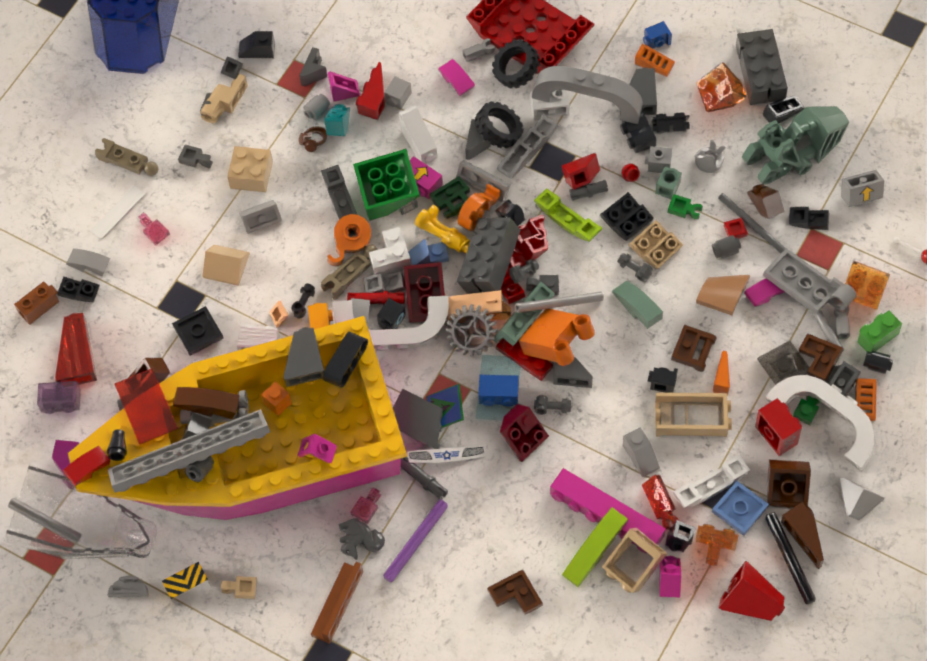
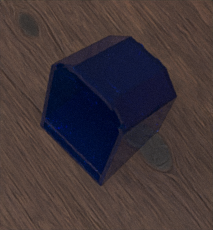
(131, 32)

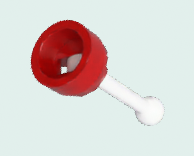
(897, 240)

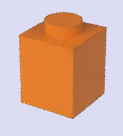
(276, 398)

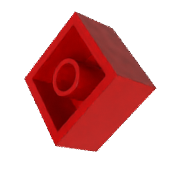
(778, 426)

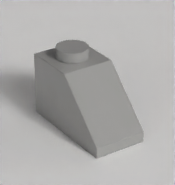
(640, 452)

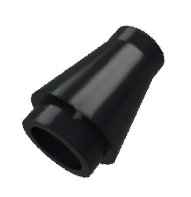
(117, 446)

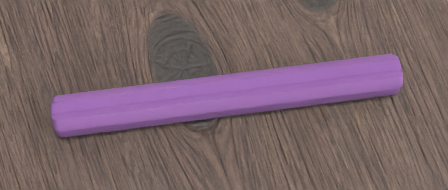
(415, 540)

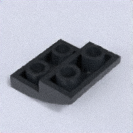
(626, 216)

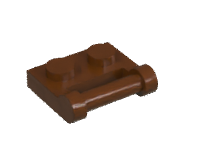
(687, 346)

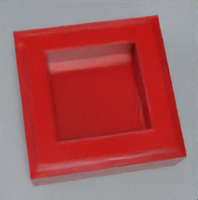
(736, 228)

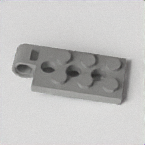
(835, 292)

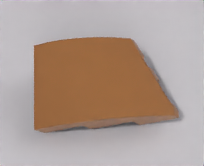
(722, 292)

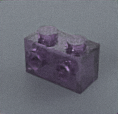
(58, 397)

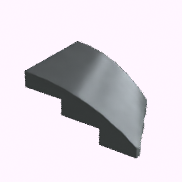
(418, 418)

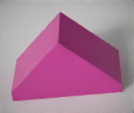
(342, 87)

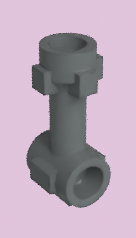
(643, 271)
(517, 273)
(541, 405)

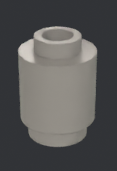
(316, 107)

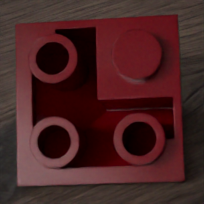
(522, 431)

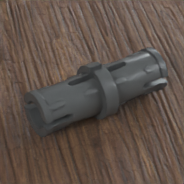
(588, 190)

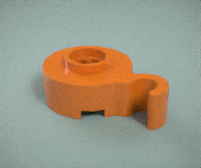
(476, 205)
(348, 244)

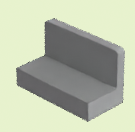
(260, 216)

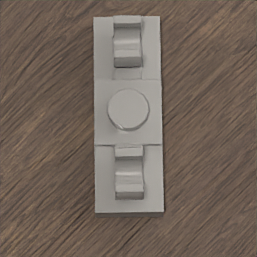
(479, 179)

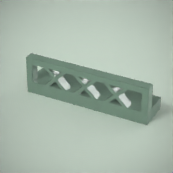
(519, 322)

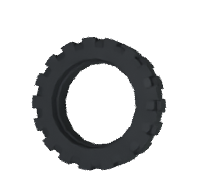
(527, 71)
(507, 116)

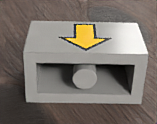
(862, 188)

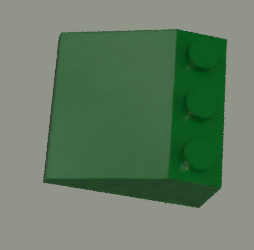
(386, 183)

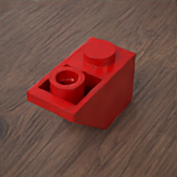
(581, 171)

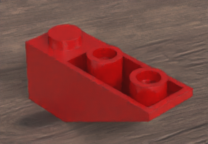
(372, 100)

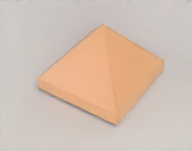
(278, 313)

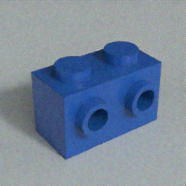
(498, 390)

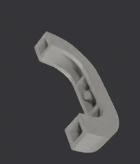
(589, 84)

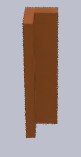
(337, 602)

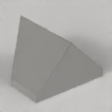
(858, 499)

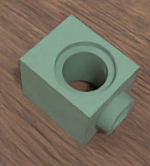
(665, 188)

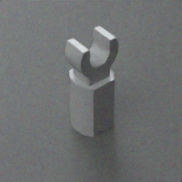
(478, 50)
(842, 323)

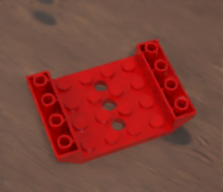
(510, 19)

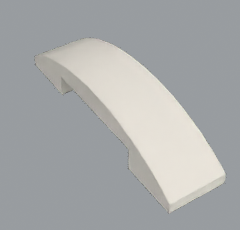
(712, 484)

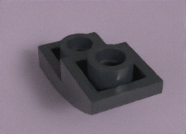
(76, 290)

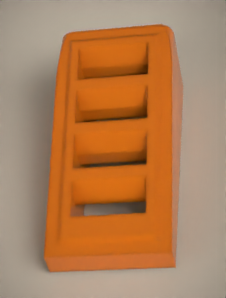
(656, 56)
(721, 382)
(866, 387)

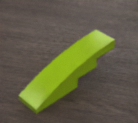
(594, 547)

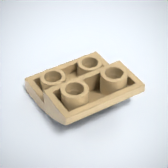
(655, 245)

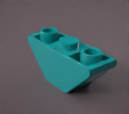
(337, 120)

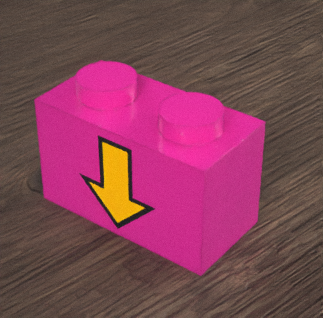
(426, 178)

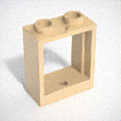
(647, 545)

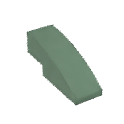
(638, 304)

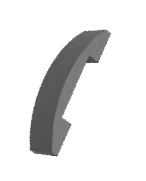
(338, 193)

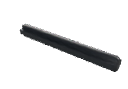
(790, 558)

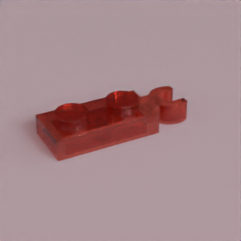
(660, 500)

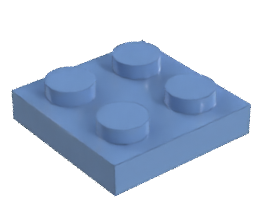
(740, 508)

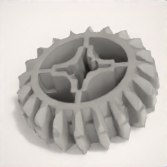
(477, 314)

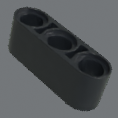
(345, 359)

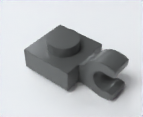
(192, 156)
(550, 281)

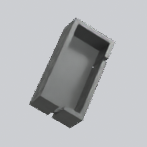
(761, 66)
(488, 255)

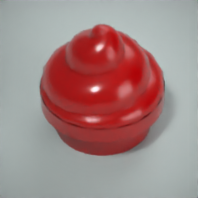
(630, 172)

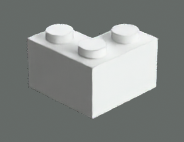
(393, 256)

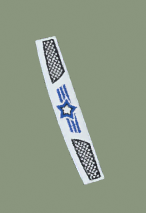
(446, 454)

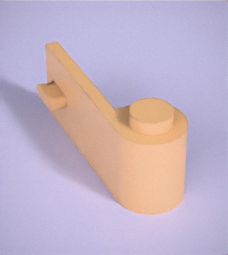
(484, 299)

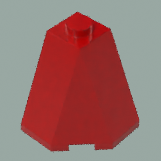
(752, 595)

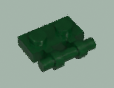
(448, 194)

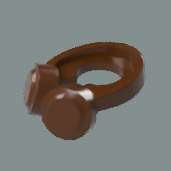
(311, 145)

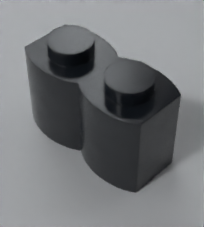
(639, 135)

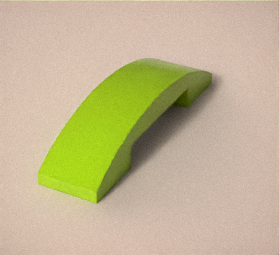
(565, 217)

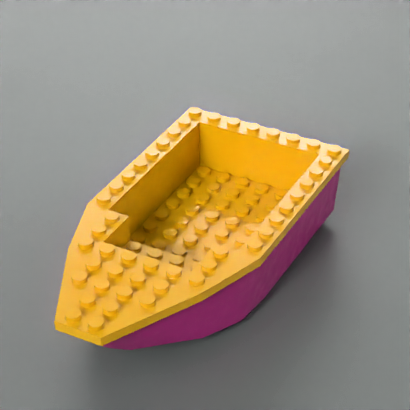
(266, 470)

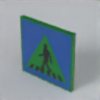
(451, 403)

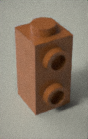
(37, 302)

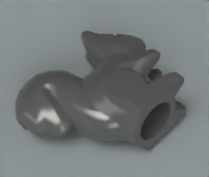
(357, 534)

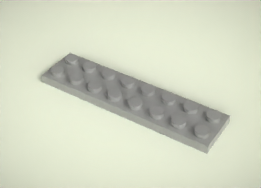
(187, 451)

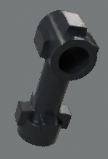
(299, 306)

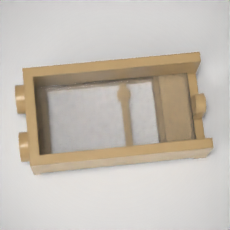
(692, 414)

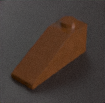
(802, 527)

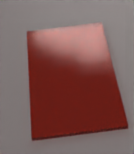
(146, 406)

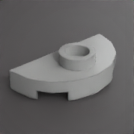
(128, 587)

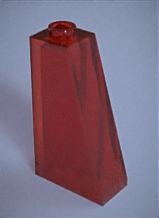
(75, 352)

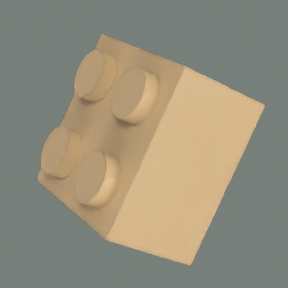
(250, 169)

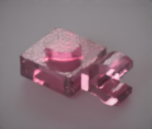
(153, 230)
(366, 507)

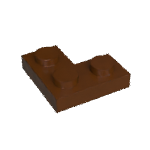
(824, 355)
(517, 587)

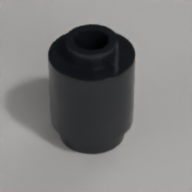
(878, 362)

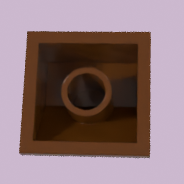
(788, 483)

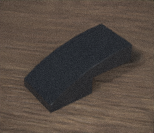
(809, 219)

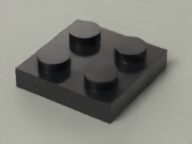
(197, 330)

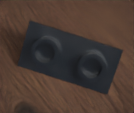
(663, 121)

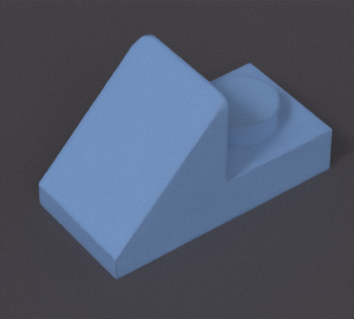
(427, 254)

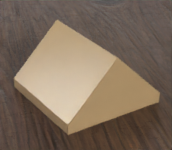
(224, 264)

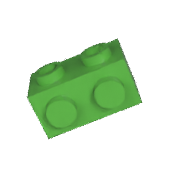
(879, 332)

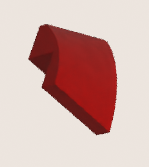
(530, 242)

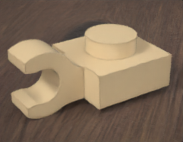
(243, 587)

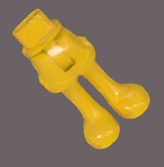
(454, 239)

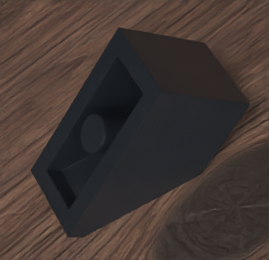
(257, 45)

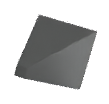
(231, 67)

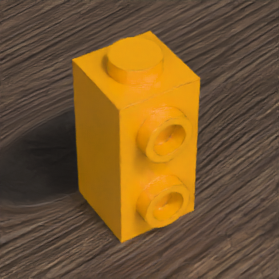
(319, 315)

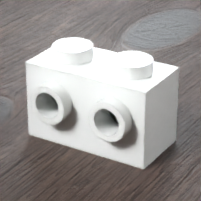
(557, 105)

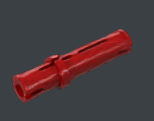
(378, 298)

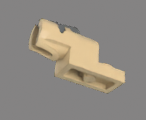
(223, 99)

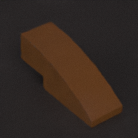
(206, 401)

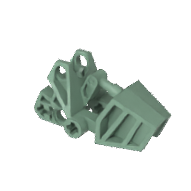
(822, 123)

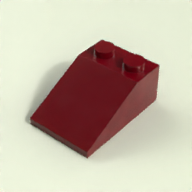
(422, 282)

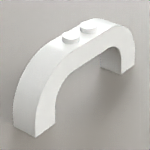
(401, 338)
(831, 396)

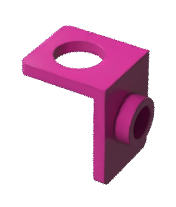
(318, 447)

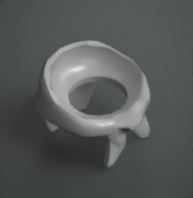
(707, 162)

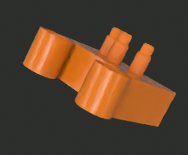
(552, 334)

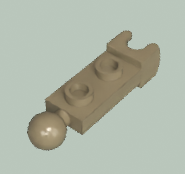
(125, 158)
(348, 272)

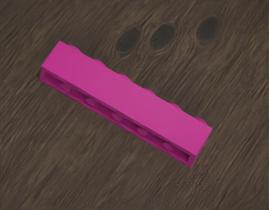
(595, 504)

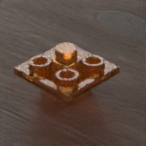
(720, 89)

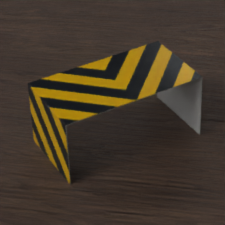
(184, 580)

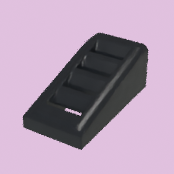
(771, 110)

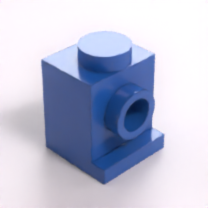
(657, 35)

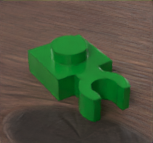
(682, 206)
(807, 410)

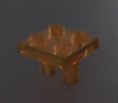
(867, 283)
(716, 541)

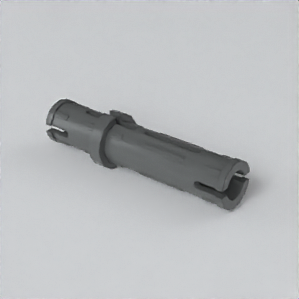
(428, 482)

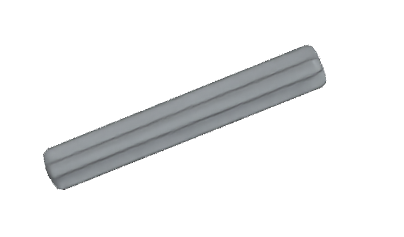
(44, 520)

